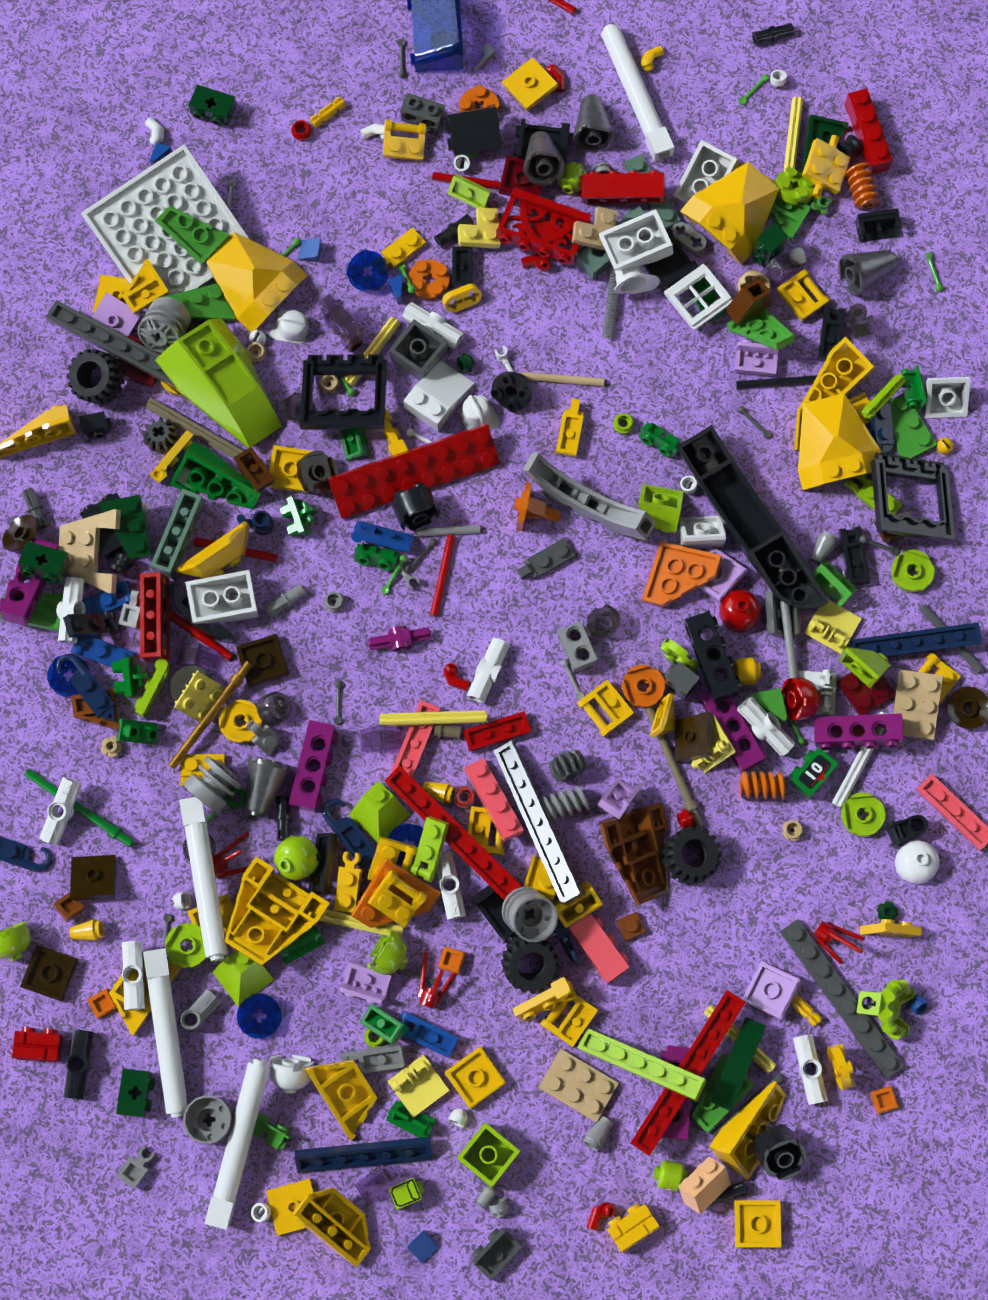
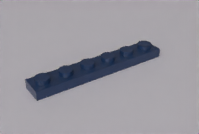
(921, 640)
(363, 1154)

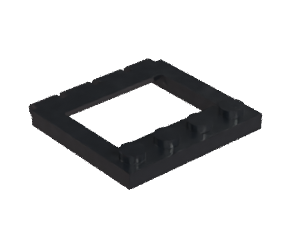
(352, 418)
(906, 525)

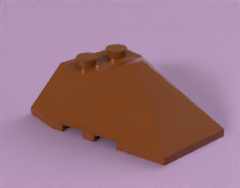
(636, 850)

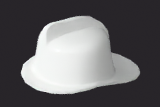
(634, 281)
(290, 327)
(478, 411)

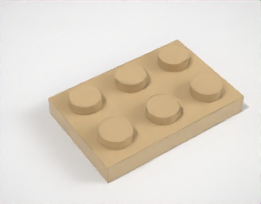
(918, 701)
(578, 1085)

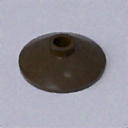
(19, 532)
(975, 700)

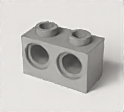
(573, 648)

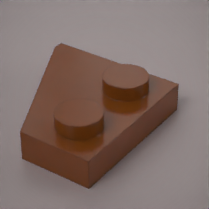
(83, 711)

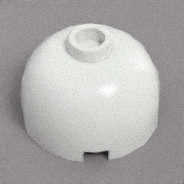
(917, 862)
(289, 1072)

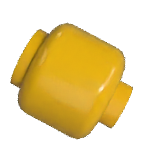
(747, 670)

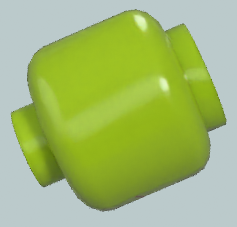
(572, 178)
(669, 1175)

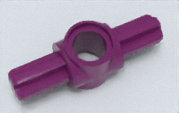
(399, 638)

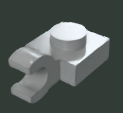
(131, 612)
(264, 737)

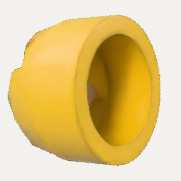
(942, 448)

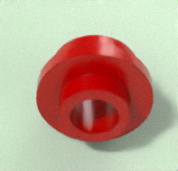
(301, 124)
(470, 794)
(685, 818)

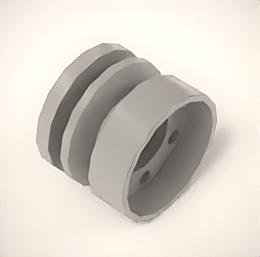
(163, 323)
(212, 784)
(537, 922)
(198, 1111)

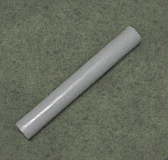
(442, 531)

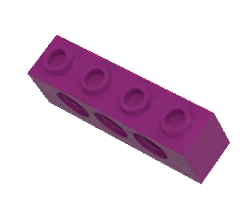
(21, 611)
(848, 724)
(315, 732)
(743, 759)
(677, 1129)

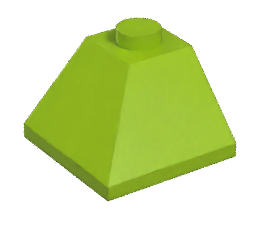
(662, 505)
(865, 664)
(378, 812)
(241, 976)

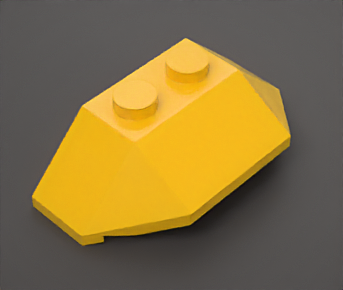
(218, 555)
(335, 1223)

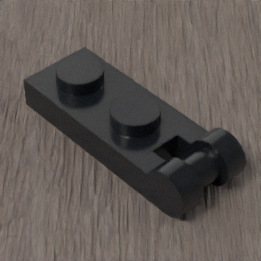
(830, 331)
(854, 556)
(91, 624)
(321, 879)

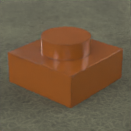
(68, 908)
(630, 926)

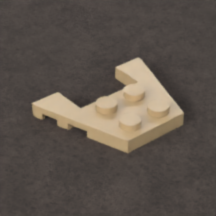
(82, 544)

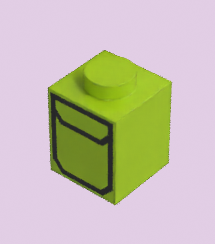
(406, 1193)

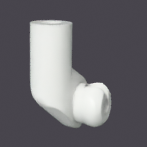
(372, 130)
(157, 131)

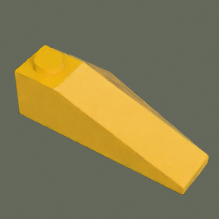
(840, 373)
(45, 428)
(736, 1141)

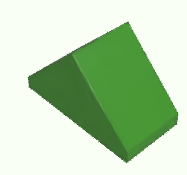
(772, 702)

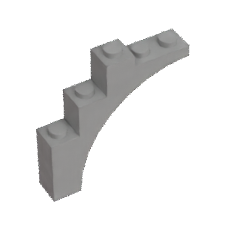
(587, 503)

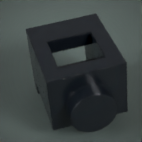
(95, 425)

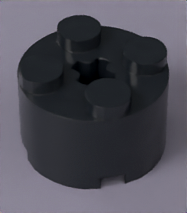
(415, 507)
(780, 1152)

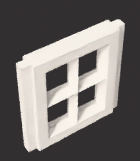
(688, 282)

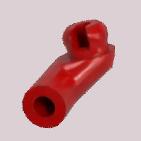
(554, 71)
(536, 260)
(452, 677)
(600, 1212)

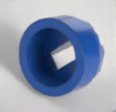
(918, 1005)

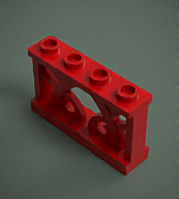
(547, 245)

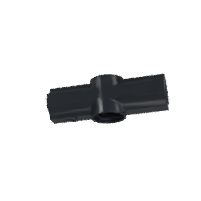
(76, 1080)

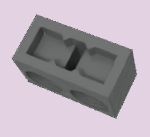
(421, 110)
(681, 680)

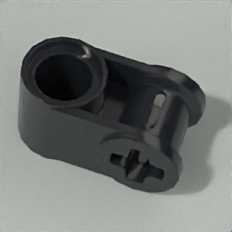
(902, 831)

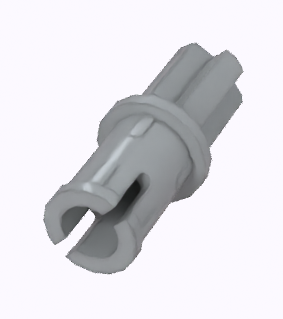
(285, 600)

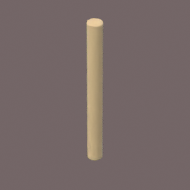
(566, 379)

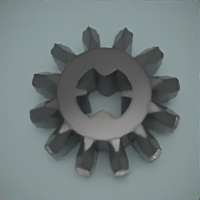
(159, 441)
(567, 765)

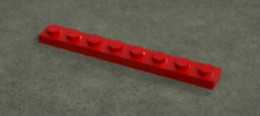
(456, 835)
(694, 1062)

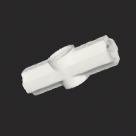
(435, 323)
(71, 604)
(488, 670)
(766, 726)
(55, 823)
(452, 899)
(133, 990)
(814, 1084)

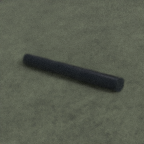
(773, 382)

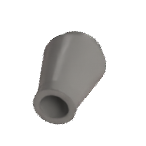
(824, 545)
(597, 1135)

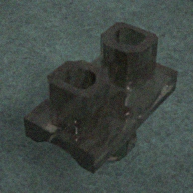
(859, 322)

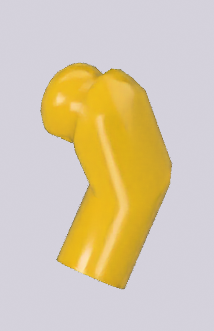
(649, 56)

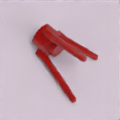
(219, 861)
(827, 931)
(430, 996)

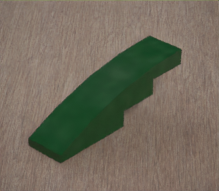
(738, 1064)

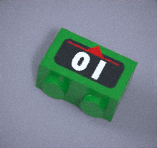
(813, 773)

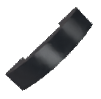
(218, 633)

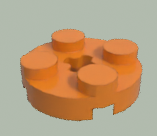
(478, 95)
(438, 272)
(649, 676)

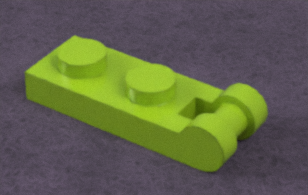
(152, 688)
(430, 848)

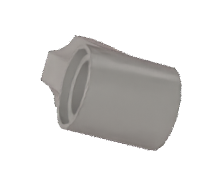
(201, 1009)

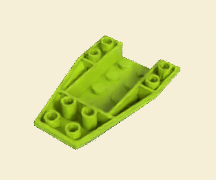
(221, 380)

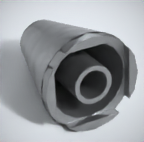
(592, 126)
(543, 160)
(865, 269)
(263, 783)

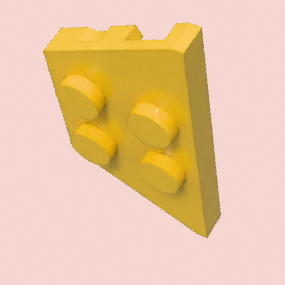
(135, 1018)
(344, 1092)

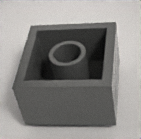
(418, 350)

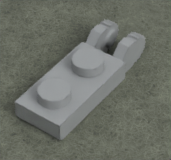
(377, 1058)

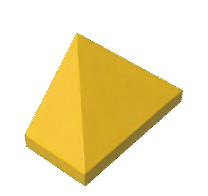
(665, 717)

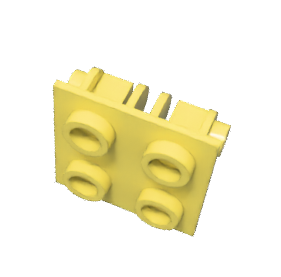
(832, 626)
(198, 696)
(721, 749)
(418, 1086)

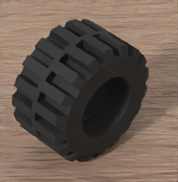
(81, 372)
(706, 846)
(535, 980)

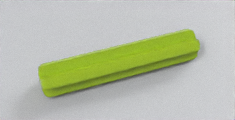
(883, 396)

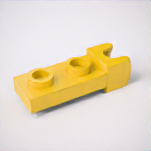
(392, 435)
(560, 992)

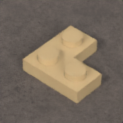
(587, 234)

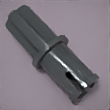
(34, 507)

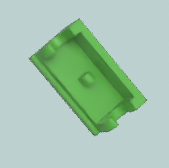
(832, 580)

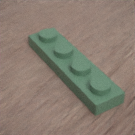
(665, 210)

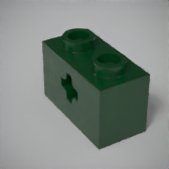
(212, 105)
(769, 245)
(43, 562)
(129, 1082)

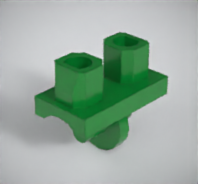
(301, 514)
(132, 676)
(137, 731)

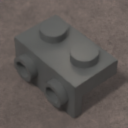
(774, 617)
(496, 1253)

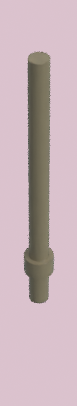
(690, 804)

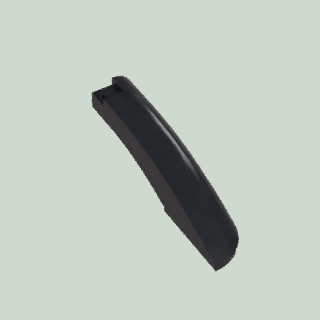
(750, 521)

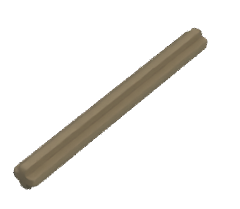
(194, 428)

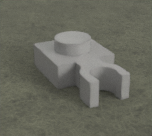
(134, 1170)

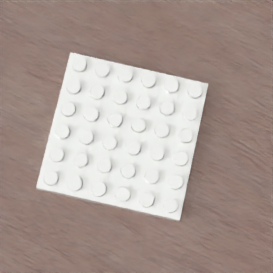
(128, 215)

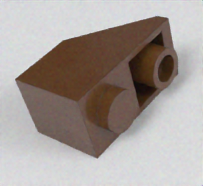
(749, 302)

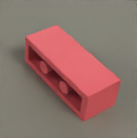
(599, 947)

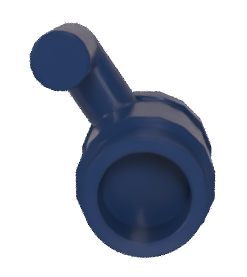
(260, 522)

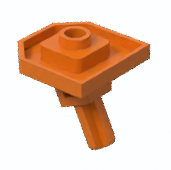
(533, 508)

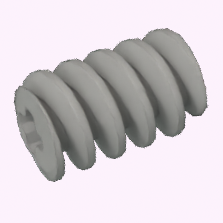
(565, 803)

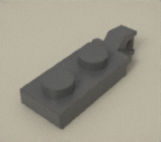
(547, 560)

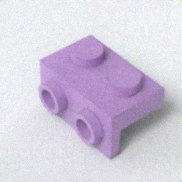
(755, 359)
(620, 798)
(365, 983)

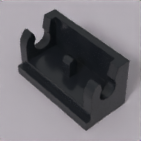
(878, 225)

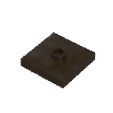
(266, 659)
(693, 737)
(93, 877)
(49, 973)

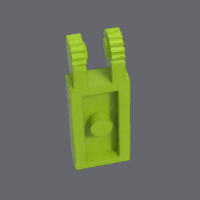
(867, 496)

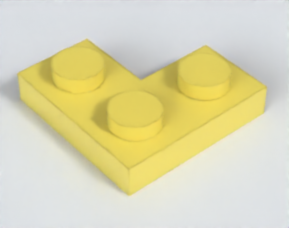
(484, 233)

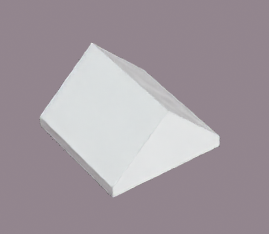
(947, 397)
(701, 532)

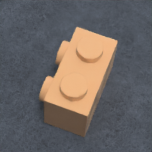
(704, 1185)

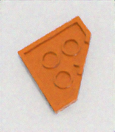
(678, 572)
(373, 917)

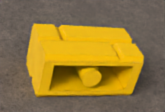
(579, 907)
(632, 1227)

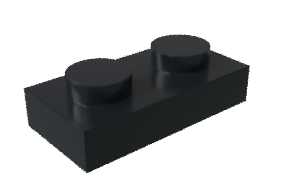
(462, 266)

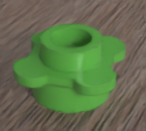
(821, 208)

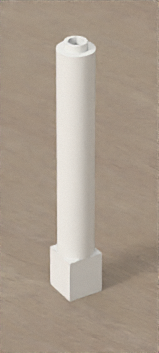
(656, 135)
(204, 878)
(166, 1032)
(238, 1144)

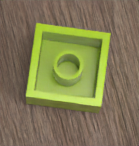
(488, 1154)

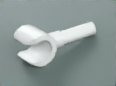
(503, 358)

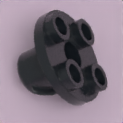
(511, 391)

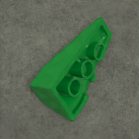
(209, 474)

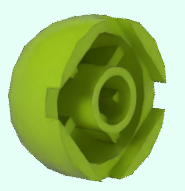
(296, 858)
(14, 941)
(389, 954)

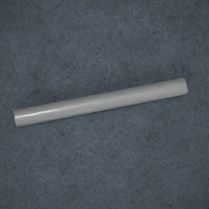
(789, 643)

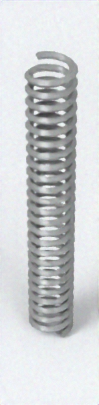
(608, 306)

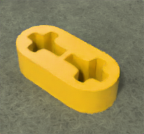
(461, 298)

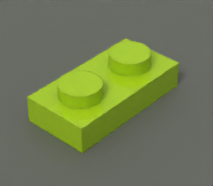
(469, 192)

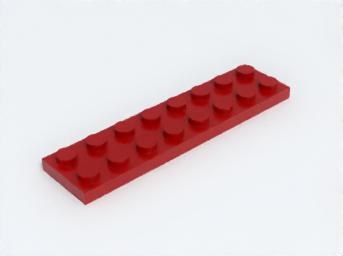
(428, 464)

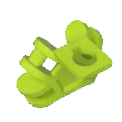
(889, 1006)

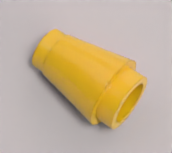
(440, 791)
(88, 930)

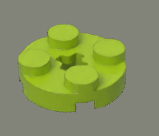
(790, 178)
(922, 565)
(674, 652)
(871, 805)
(175, 949)

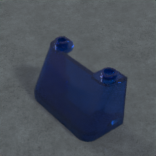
(436, 35)

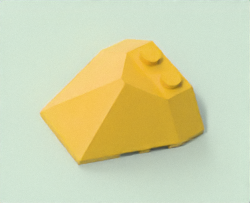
(734, 209)
(252, 278)
(833, 443)
(270, 913)

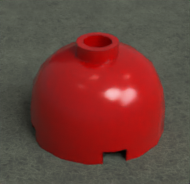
(740, 611)
(800, 698)

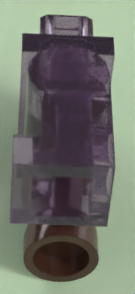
(341, 322)

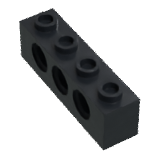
(718, 689)

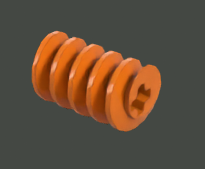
(860, 188)
(761, 784)

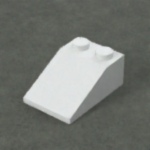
(704, 169)
(637, 241)
(437, 395)
(222, 598)

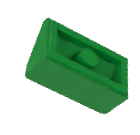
(354, 443)
(383, 1024)

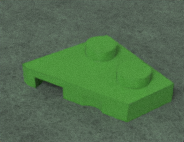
(789, 216)

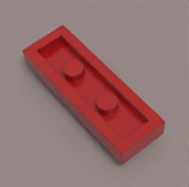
(497, 731)

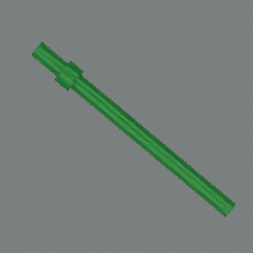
(112, 830)

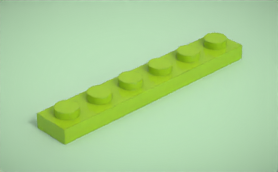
(642, 1064)

